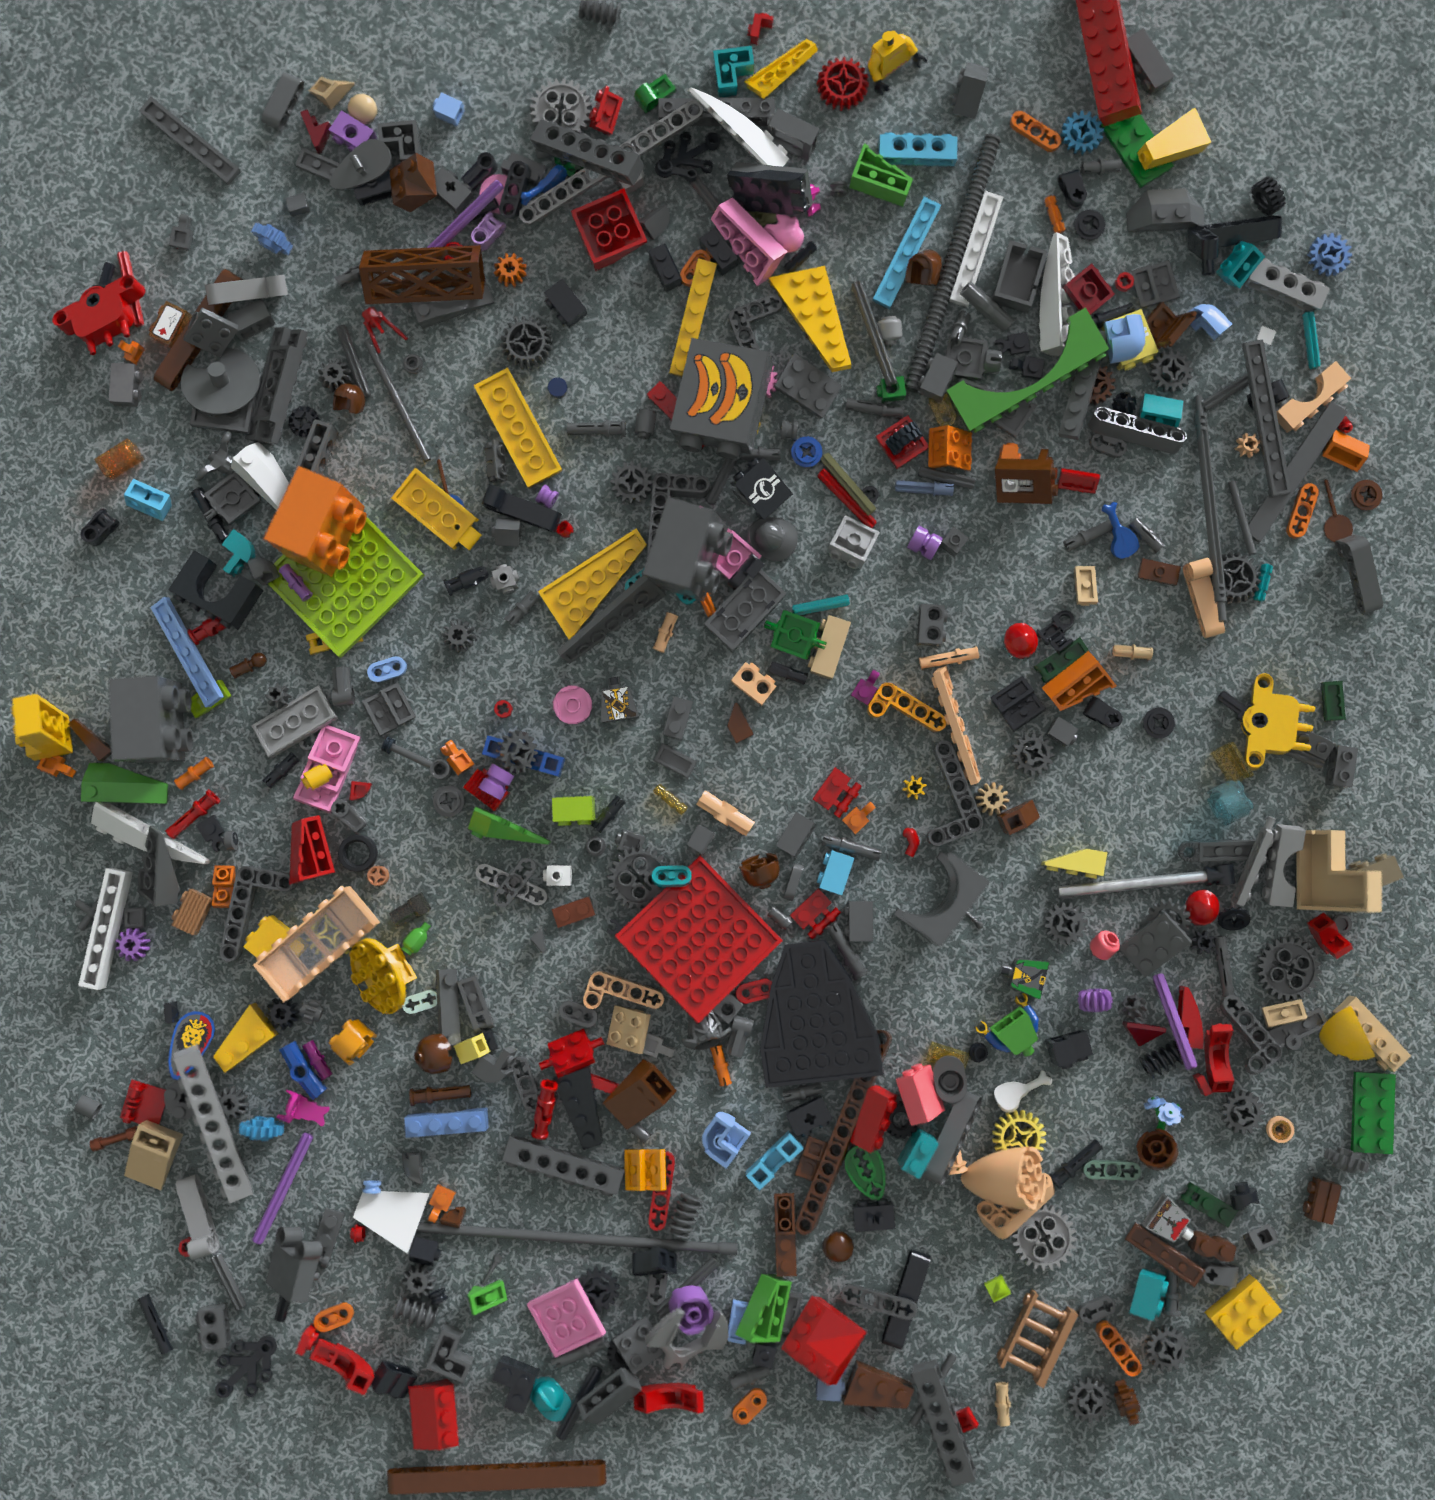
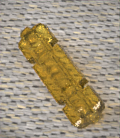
(670, 799)

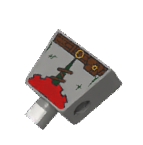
(1168, 1220)

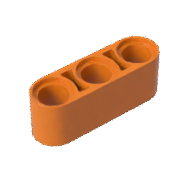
(1122, 1356)

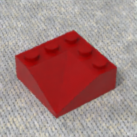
(608, 228)
(823, 1340)

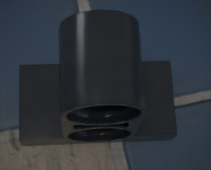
(654, 1262)

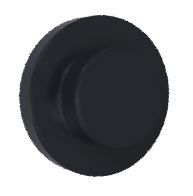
(978, 1052)

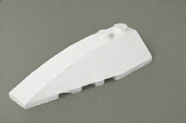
(747, 134)
(1054, 301)
(134, 832)

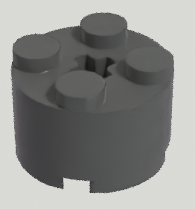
(176, 1102)

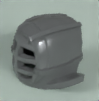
(707, 1029)

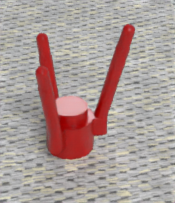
(373, 319)

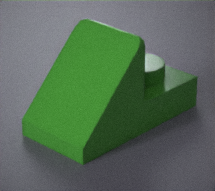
(486, 1297)

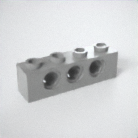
(1275, 288)

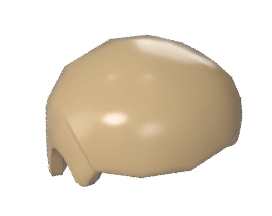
(362, 108)

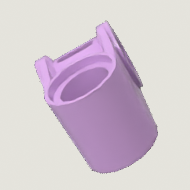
(488, 228)

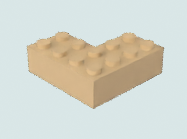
(1326, 884)

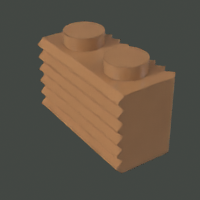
(192, 911)

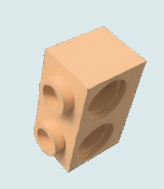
(750, 687)

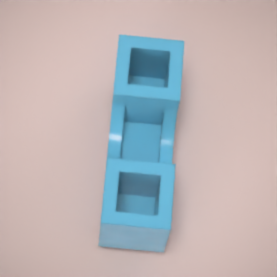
(778, 1154)

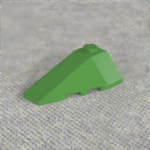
(118, 785)
(493, 826)

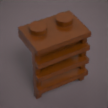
(1167, 326)

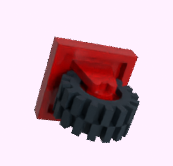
(902, 442)

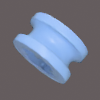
(371, 1186)

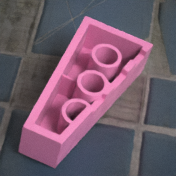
(749, 240)

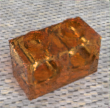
(119, 459)

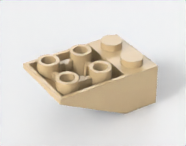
(152, 1154)

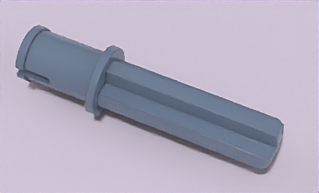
(924, 487)

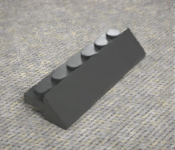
(277, 385)

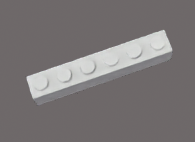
(105, 928)

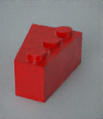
(309, 851)

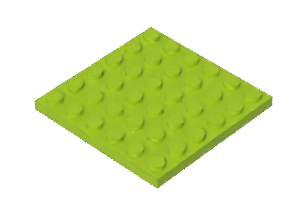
(355, 596)

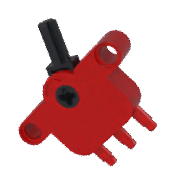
(102, 310)

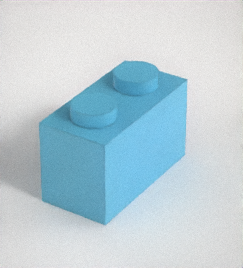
(835, 872)

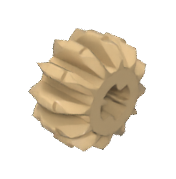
(987, 793)

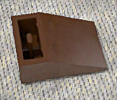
(639, 1094)

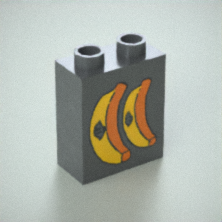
(721, 398)

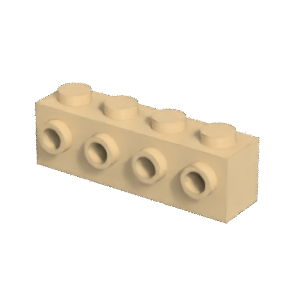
(1385, 1047)

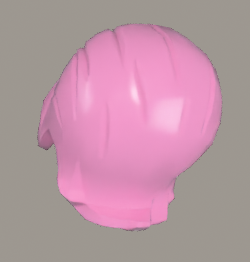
(786, 232)

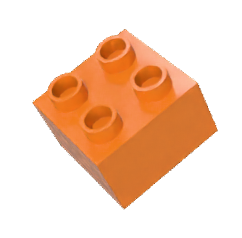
(316, 522)

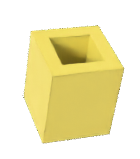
(471, 1048)

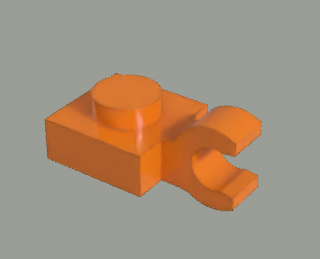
(132, 351)
(457, 759)
(55, 765)
(857, 818)
(440, 1200)

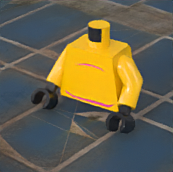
(889, 55)

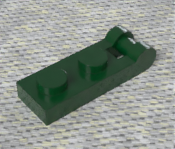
(1061, 661)
(1209, 1204)

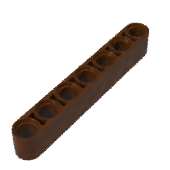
(185, 353)

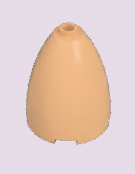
(1008, 1178)

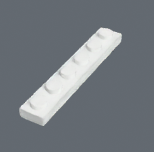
(977, 245)

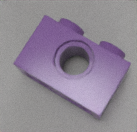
(346, 125)

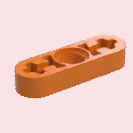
(1050, 134)
(1302, 496)

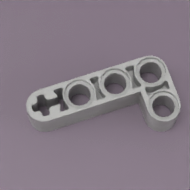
(246, 289)
(197, 1217)

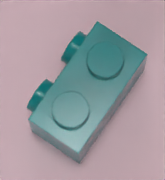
(1240, 264)
(1161, 409)

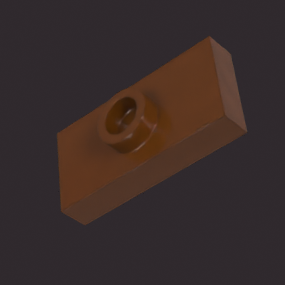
(1159, 572)

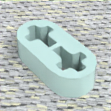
(419, 997)

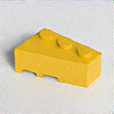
(245, 1038)

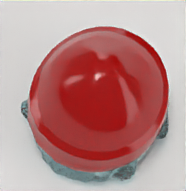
(1020, 641)
(1202, 907)

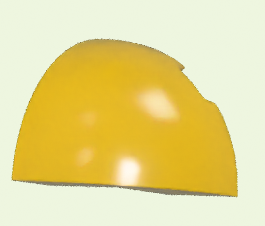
(1345, 1036)

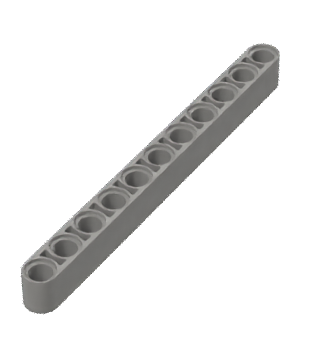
(633, 143)

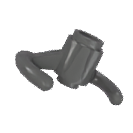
(219, 460)

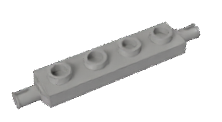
(1255, 860)

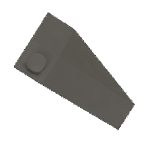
(435, 312)

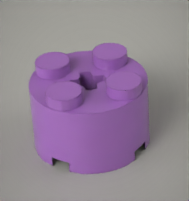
(696, 1308)

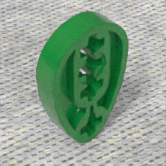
(861, 1181)

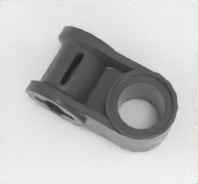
(1221, 1274)

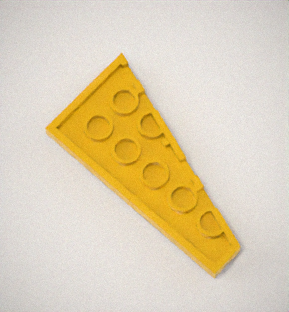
(813, 307)

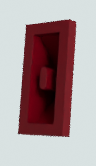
(1143, 1033)

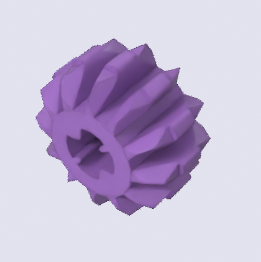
(135, 951)
(1095, 1000)

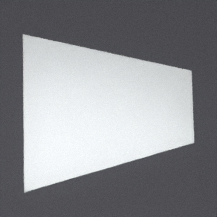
(392, 1215)

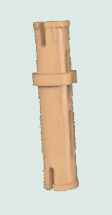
(972, 653)

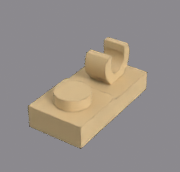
(1085, 585)
(1284, 1013)

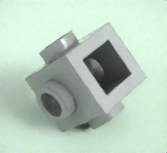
(509, 584)

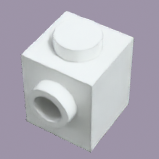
(558, 875)

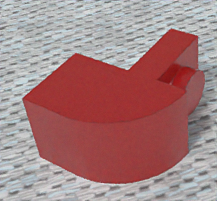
(1328, 937)

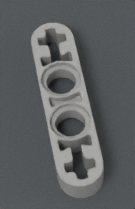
(513, 882)

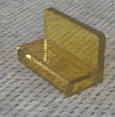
(1232, 762)

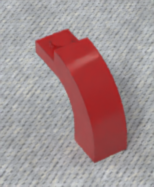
(1217, 1058)
(346, 1362)
(669, 1395)

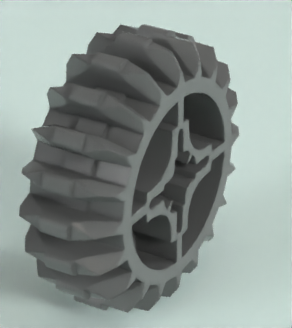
(518, 343)
(1249, 584)

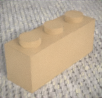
(826, 660)

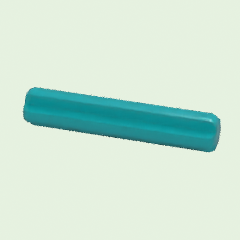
(1311, 340)
(821, 605)

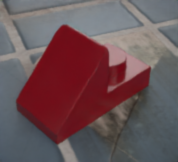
(318, 133)

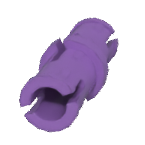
(295, 582)

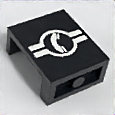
(761, 487)

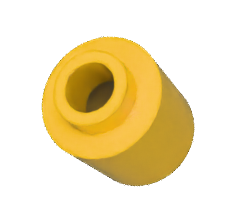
(316, 777)

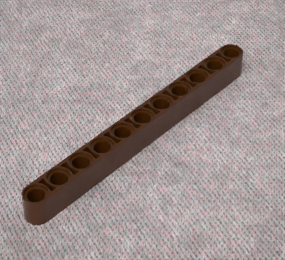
(844, 1142)
(496, 1477)

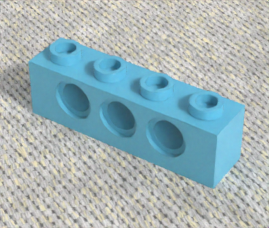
(926, 156)

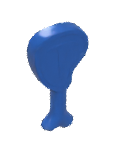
(554, 177)
(1124, 541)

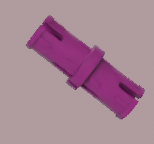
(317, 1060)

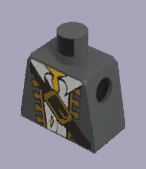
(617, 702)

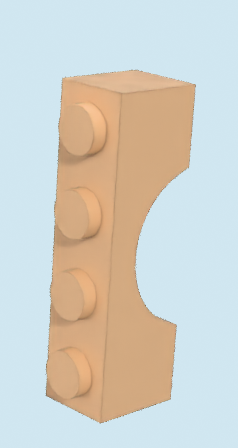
(1328, 382)

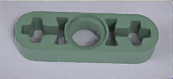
(1125, 1165)

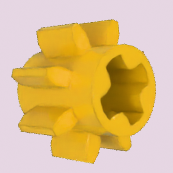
(916, 782)

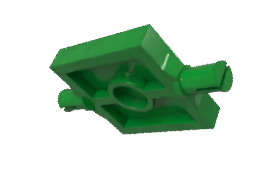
(795, 634)

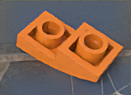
(223, 885)

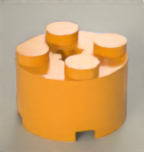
(352, 1041)

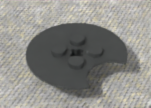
(222, 385)

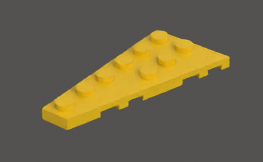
(583, 589)

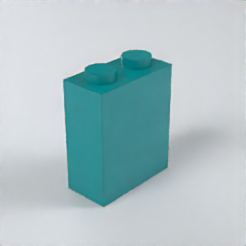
(917, 1152)

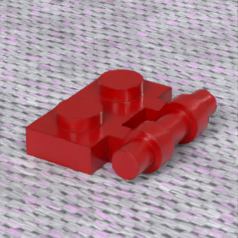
(831, 789)
(810, 909)

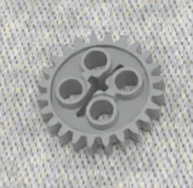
(578, 111)
(1059, 1228)

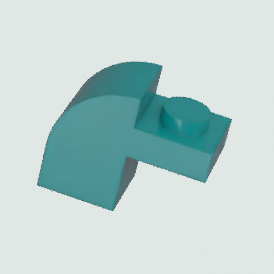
(242, 550)

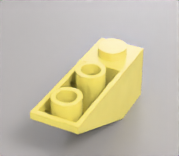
(1084, 861)

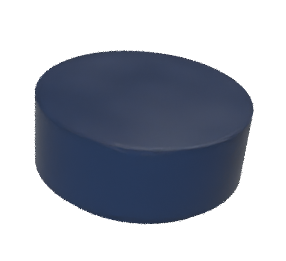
(557, 387)

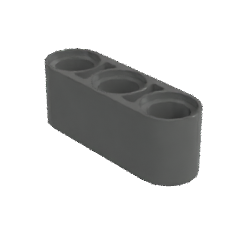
(282, 101)

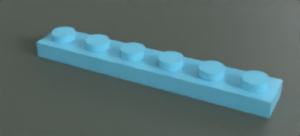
(909, 246)

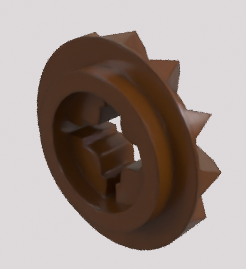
(1374, 492)

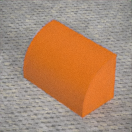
(1346, 451)

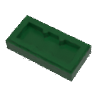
(1333, 701)

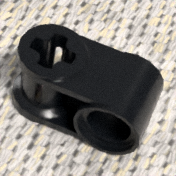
(1072, 185)
(99, 526)
(1099, 711)

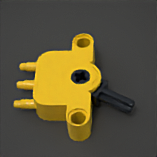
(1278, 725)

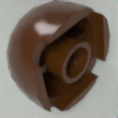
(760, 871)
(432, 1054)
(1157, 1150)

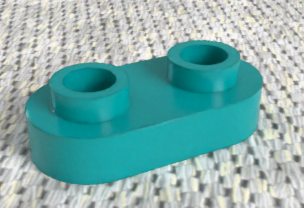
(671, 874)

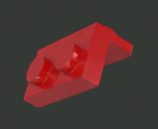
(606, 111)

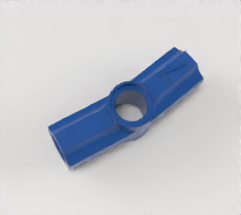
(310, 1081)

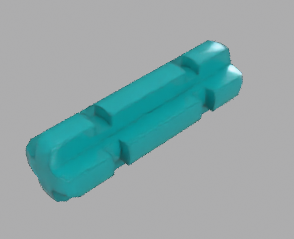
(1265, 577)

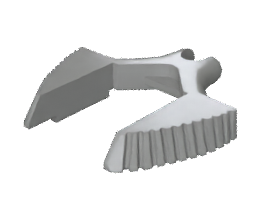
(664, 1332)

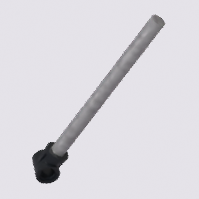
(1220, 875)

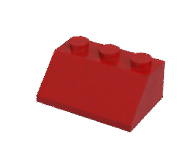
(433, 1415)

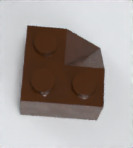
(413, 182)

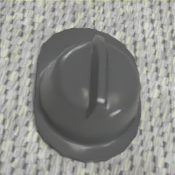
(950, 1079)

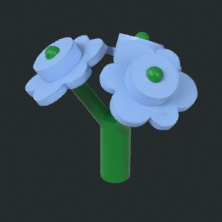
(1166, 1114)

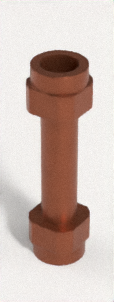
(100, 1143)

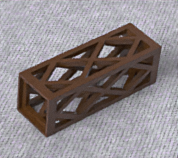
(378, 262)

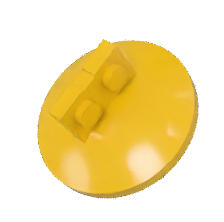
(383, 972)

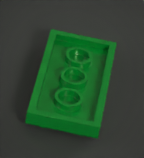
(1127, 139)
(1373, 1112)

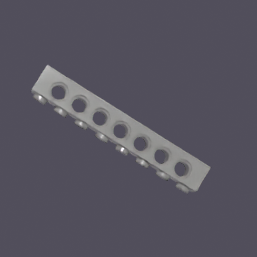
(241, 1186)

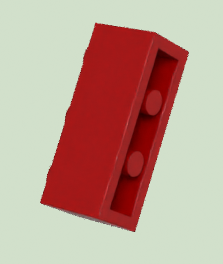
(874, 1118)

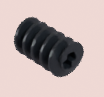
(1161, 1059)

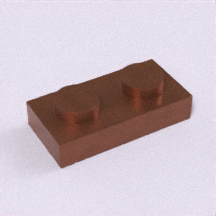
(573, 912)

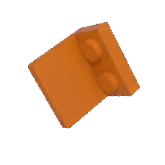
(949, 447)

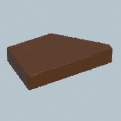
(738, 725)

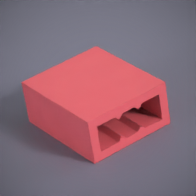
(919, 1094)

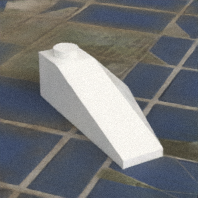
(261, 472)

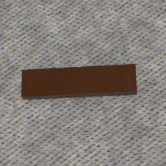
(1165, 1254)

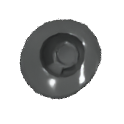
(773, 538)

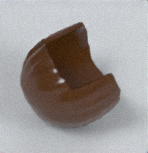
(349, 398)

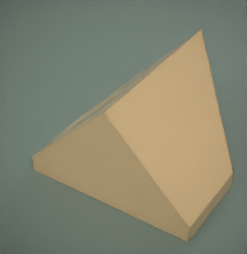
(330, 91)

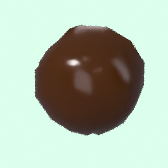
(838, 1247)

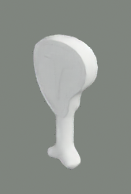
(1010, 1094)

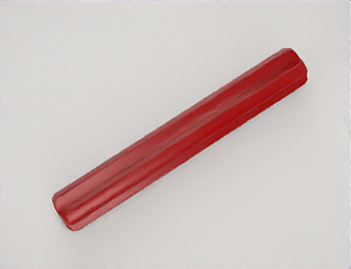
(125, 268)
(845, 498)

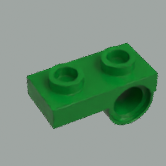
(648, 94)

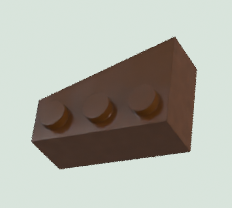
(876, 1388)

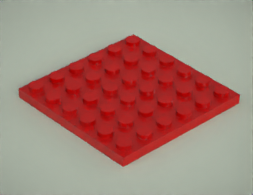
(698, 940)

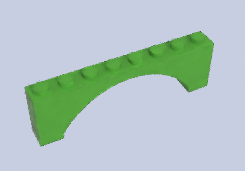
(1081, 346)

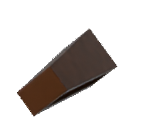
(91, 740)

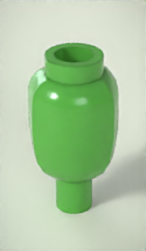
(415, 939)

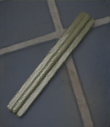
(848, 484)

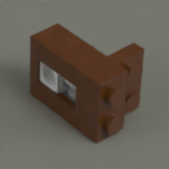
(1032, 480)

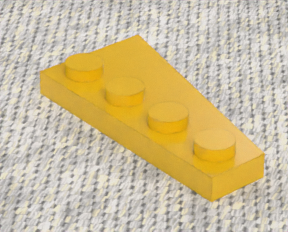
(779, 70)

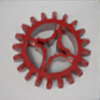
(857, 82)

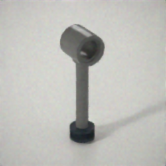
(389, 745)

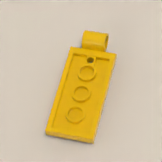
(437, 510)

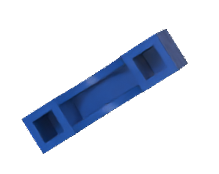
(544, 763)

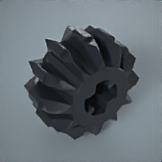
(289, 1016)

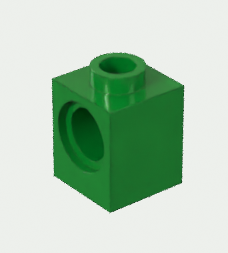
(899, 387)

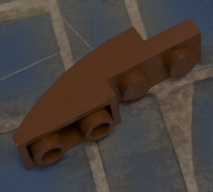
(785, 1234)

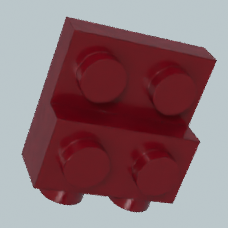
(1088, 289)

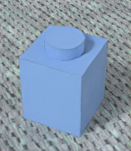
(448, 109)

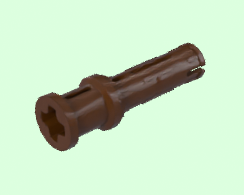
(430, 1095)

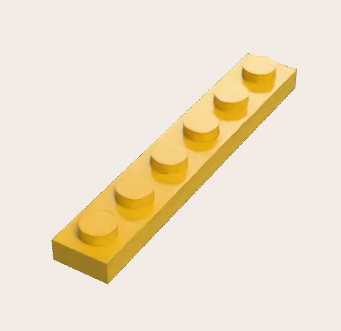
(693, 313)

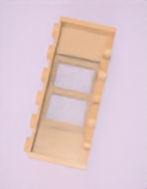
(316, 943)

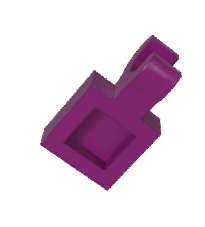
(865, 690)

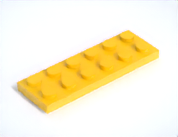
(518, 428)

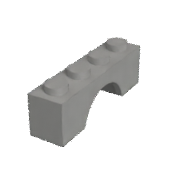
(1287, 841)

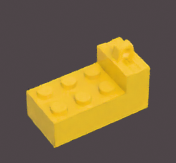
(40, 727)

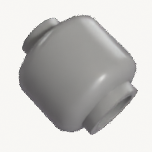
(890, 329)

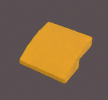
(645, 1169)

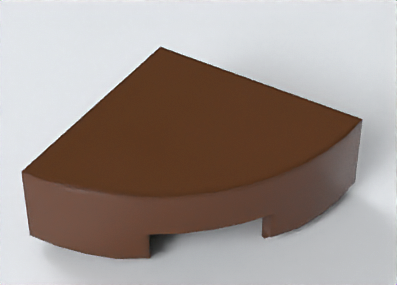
(453, 1217)

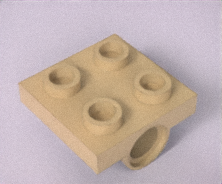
(628, 1029)

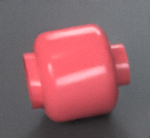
(1104, 945)

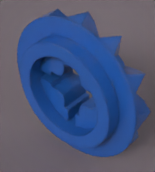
(806, 442)

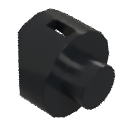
(1243, 1196)

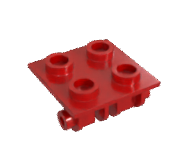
(143, 1103)

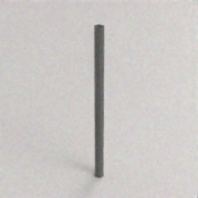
(397, 400)

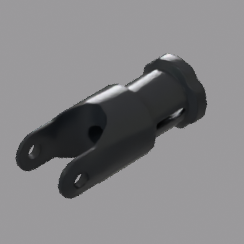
(466, 580)

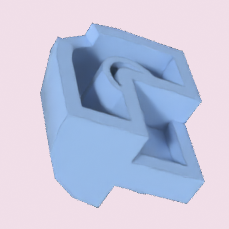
(1210, 319)
(1125, 338)
(724, 1138)

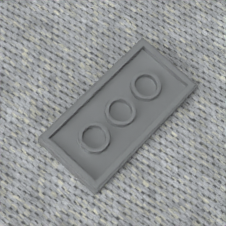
(294, 722)

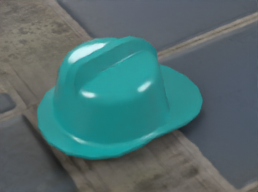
(550, 1398)

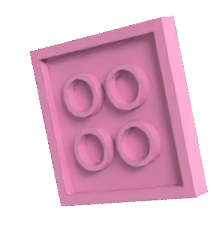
(566, 1318)

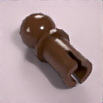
(257, 660)

